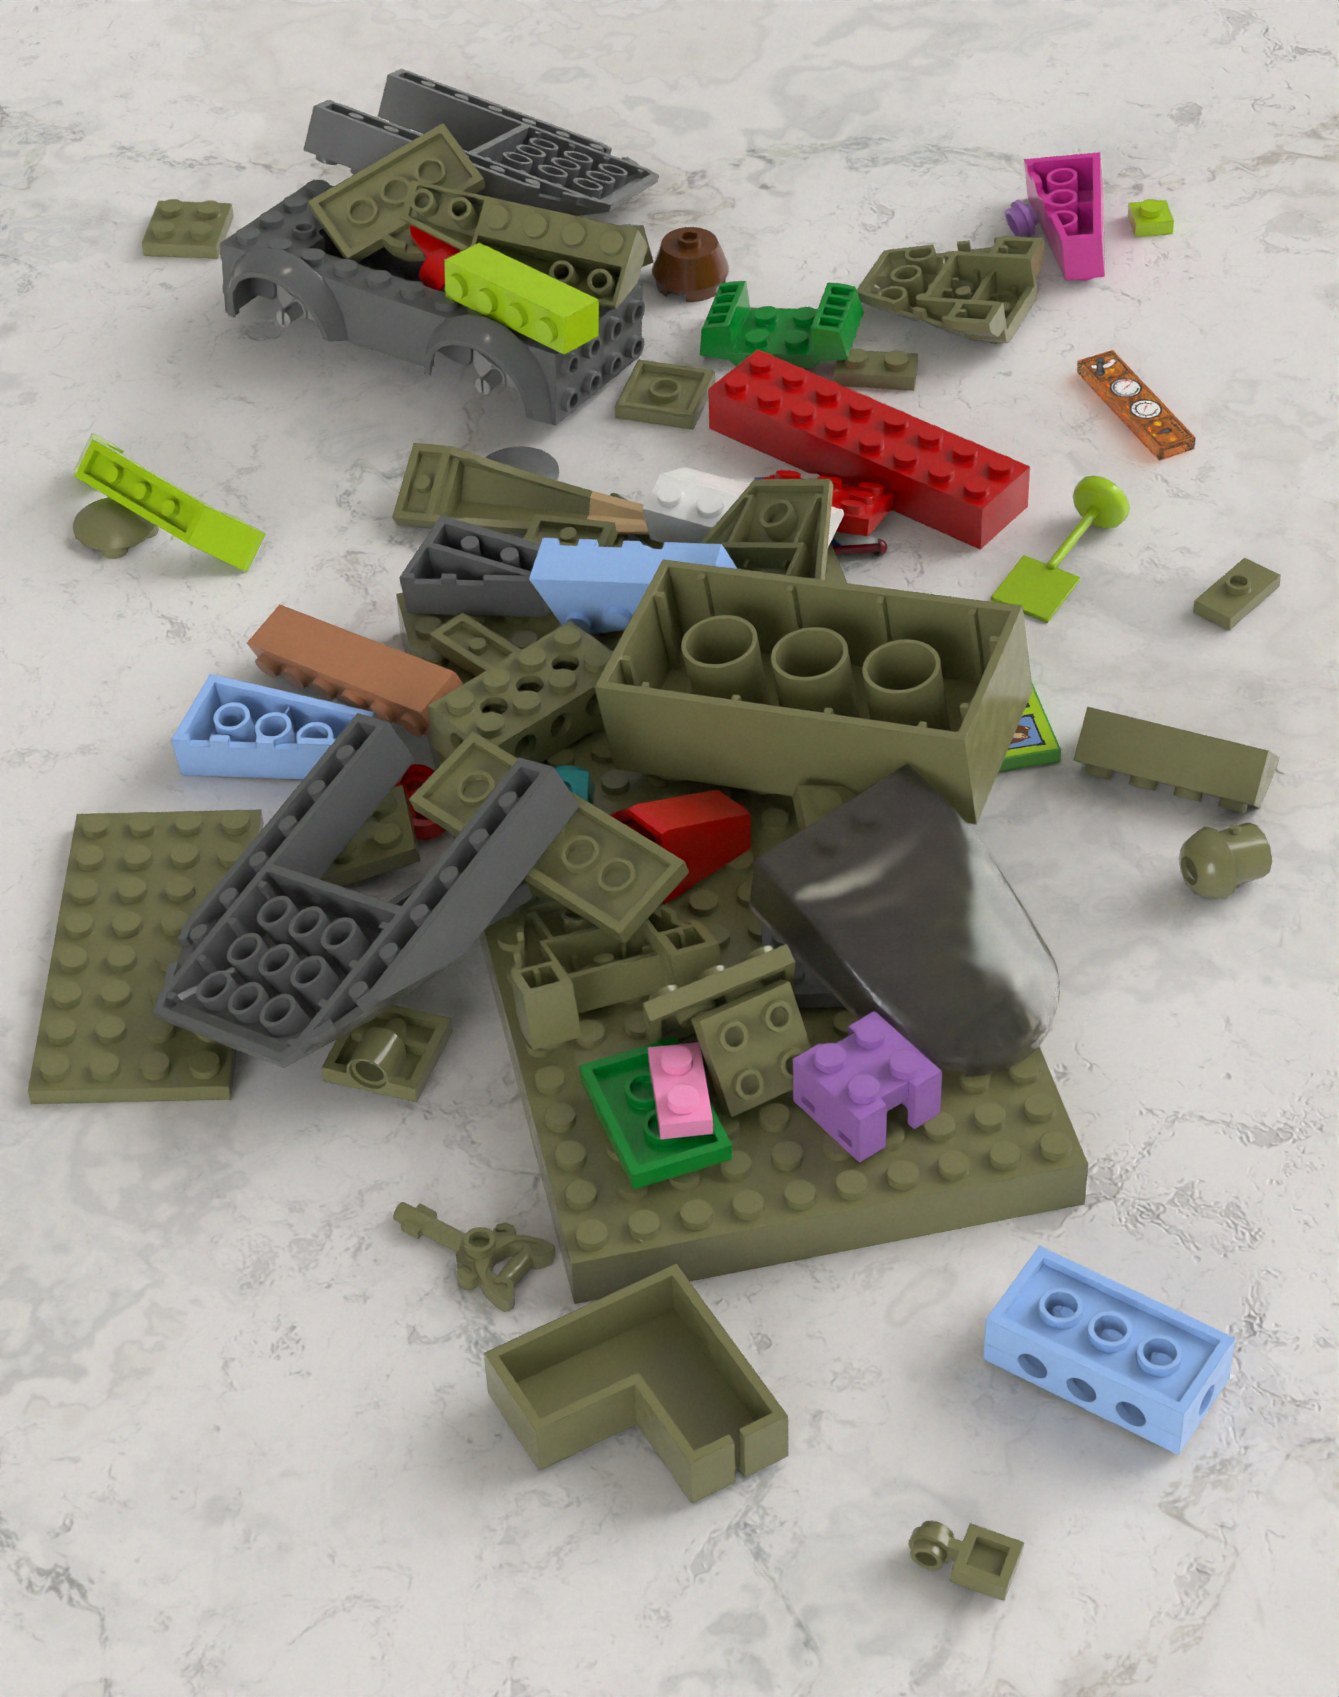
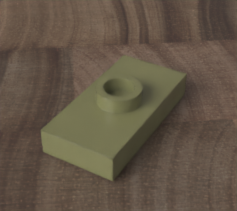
(1236, 593)

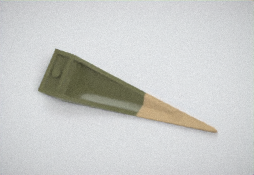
(498, 495)

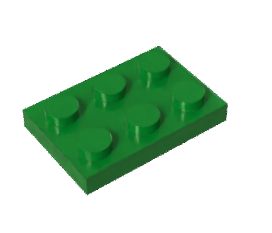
(626, 1108)

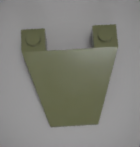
(576, 967)

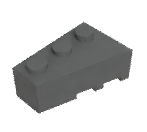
(472, 573)

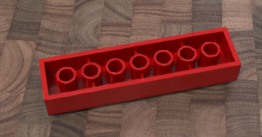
(852, 437)

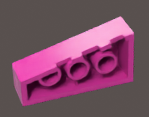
(1070, 210)

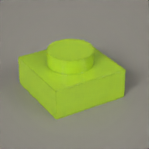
(1150, 218)

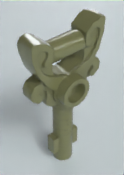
(480, 1251)

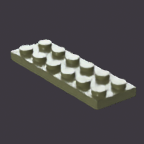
(589, 867)

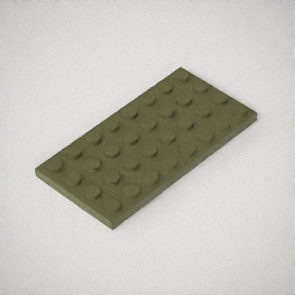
(117, 931)

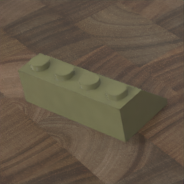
(1175, 758)

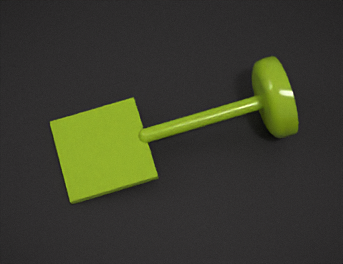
(1043, 586)

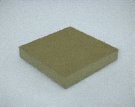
(665, 394)

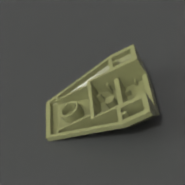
(778, 527)

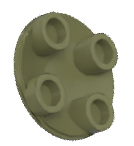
(111, 528)

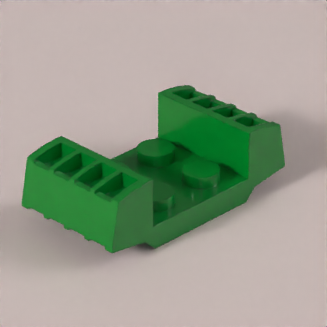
(791, 334)

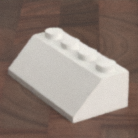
(691, 502)

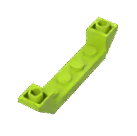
(167, 505)

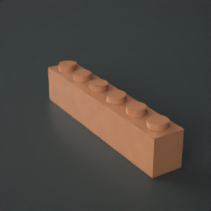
(351, 668)

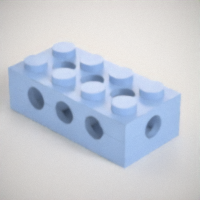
(1108, 1349)

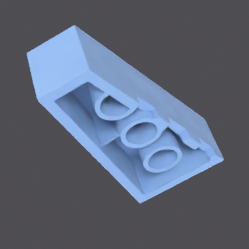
(605, 584)
(256, 731)

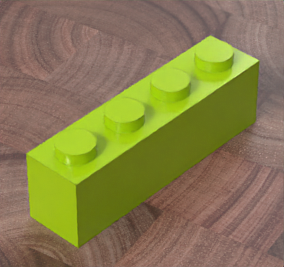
(522, 298)

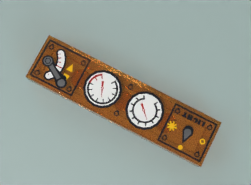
(1136, 405)

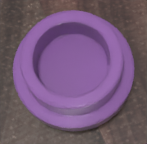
(1021, 219)

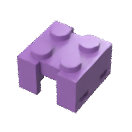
(860, 1079)

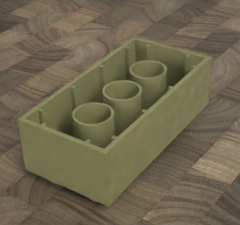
(814, 684)

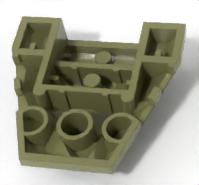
(963, 291)

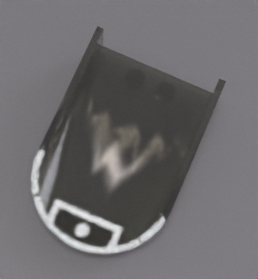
(913, 923)

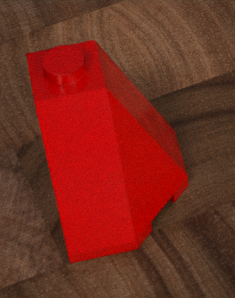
(698, 828)

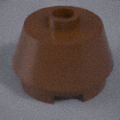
(690, 264)

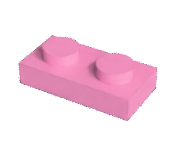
(680, 1090)

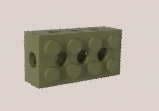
(528, 701)

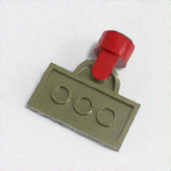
(367, 207)

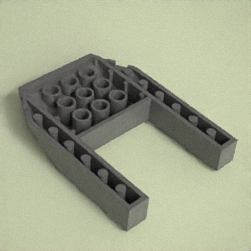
(512, 151)
(298, 961)

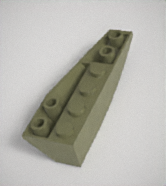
(573, 249)

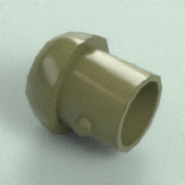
(1222, 860)

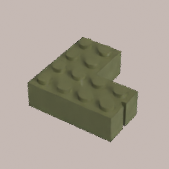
(647, 1361)

